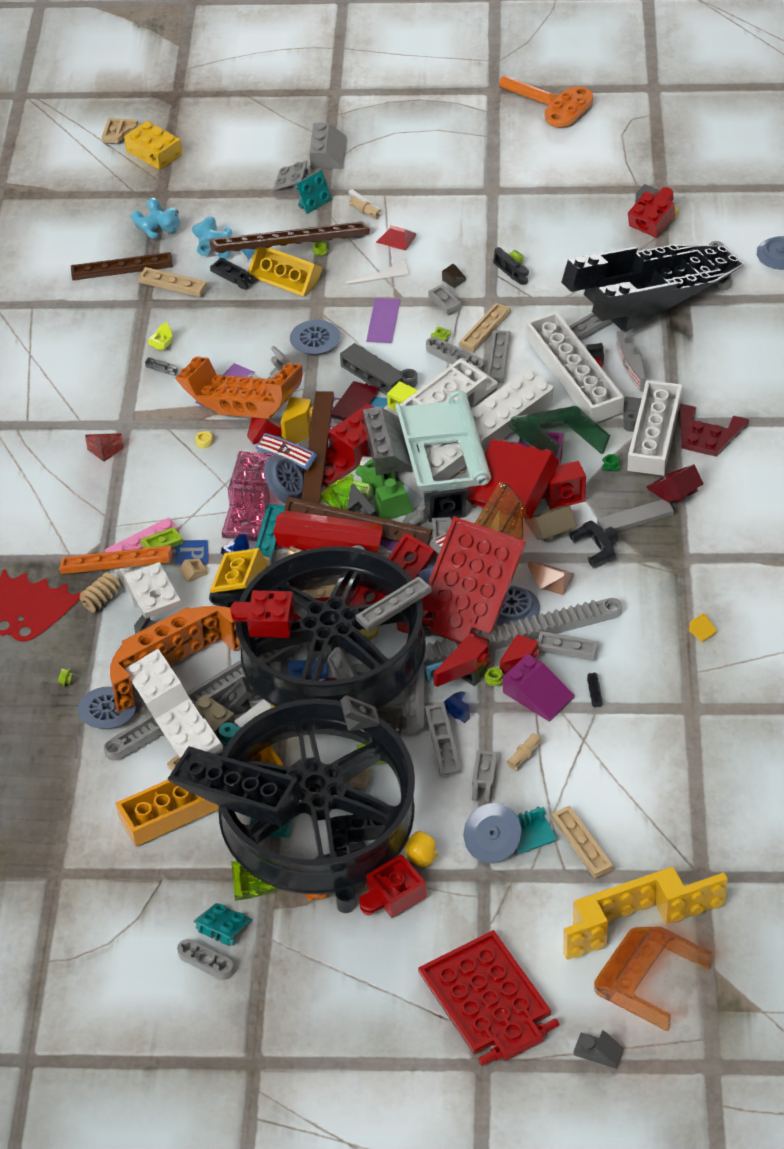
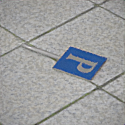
(192, 550)

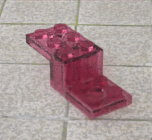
(247, 496)

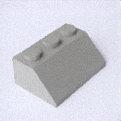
(327, 147)

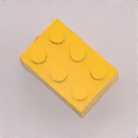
(153, 145)

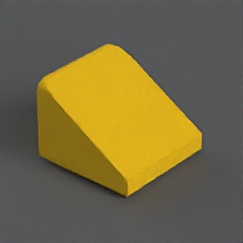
(702, 627)

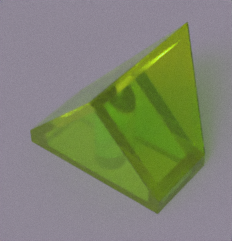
(338, 493)

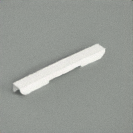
(353, 193)

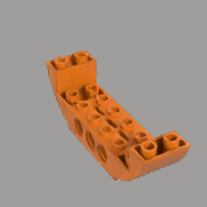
(239, 394)
(176, 639)

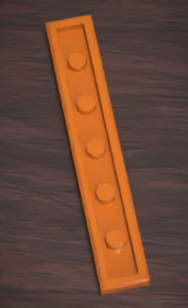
(115, 559)

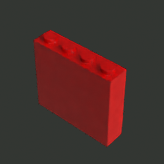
(522, 468)

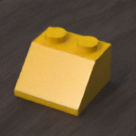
(297, 420)

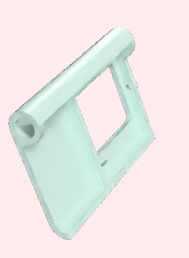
(438, 425)

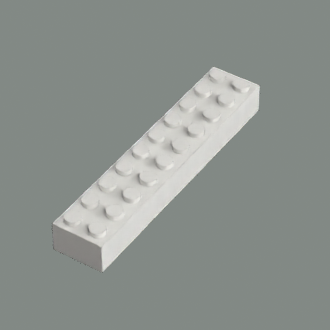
(492, 416)

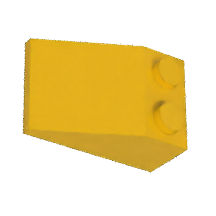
(238, 570)

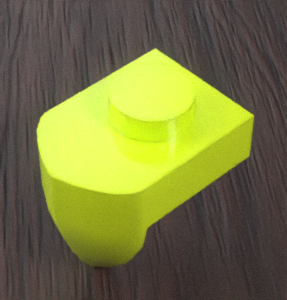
(161, 338)

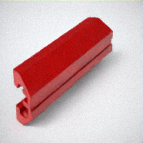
(316, 531)

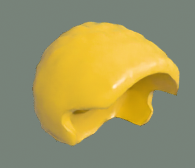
(421, 849)

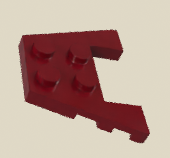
(706, 437)

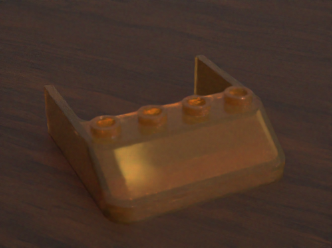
(503, 512)
(633, 961)

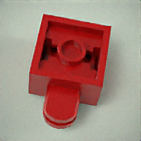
(653, 212)
(566, 486)
(266, 614)
(393, 888)

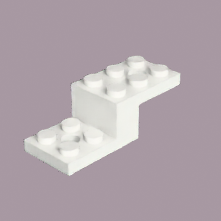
(148, 588)

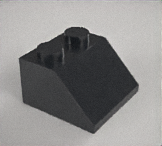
(446, 503)

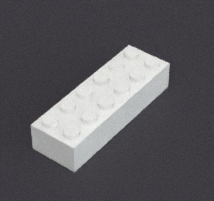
(654, 427)

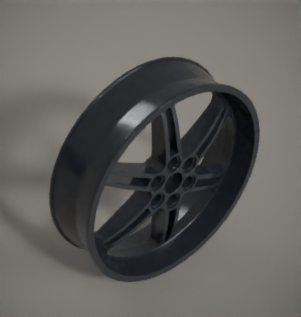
(331, 626)
(321, 874)

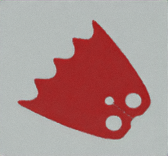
(35, 602)

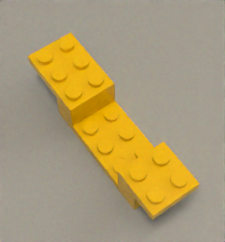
(660, 888)

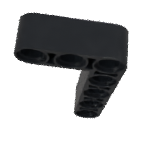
(344, 831)

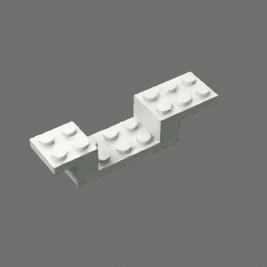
(457, 377)
(171, 705)

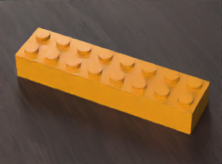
(169, 806)

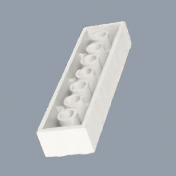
(574, 367)

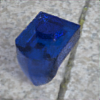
(239, 544)
(457, 707)

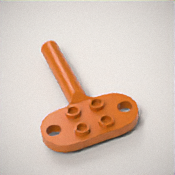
(561, 109)

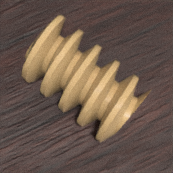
(99, 592)

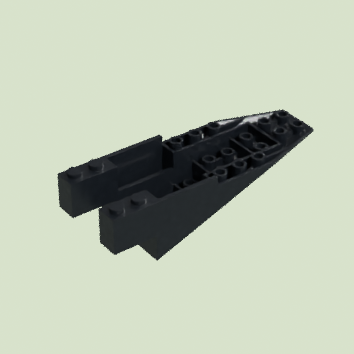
(640, 284)

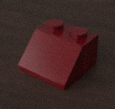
(677, 484)

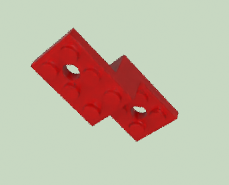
(346, 447)
(405, 547)

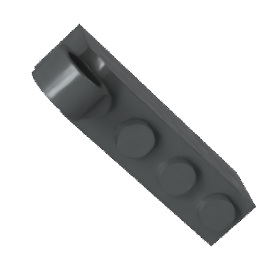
(374, 370)

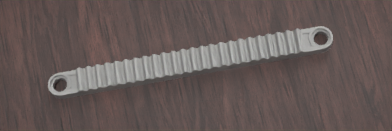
(553, 622)
(215, 688)

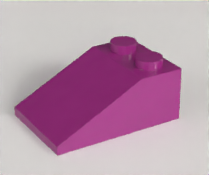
(536, 688)

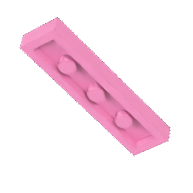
(134, 541)

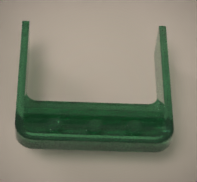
(530, 428)

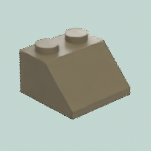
(552, 522)

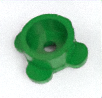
(611, 463)

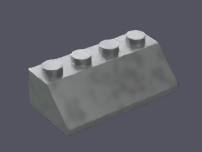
(386, 441)

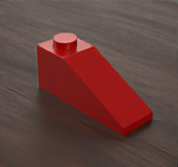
(462, 661)

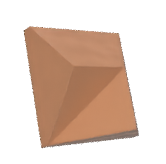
(550, 577)

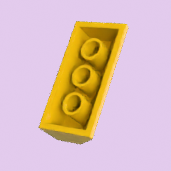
(284, 270)

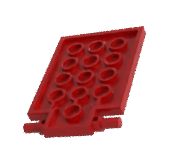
(470, 580)
(488, 998)

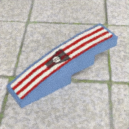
(274, 445)

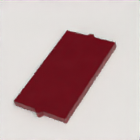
(354, 399)

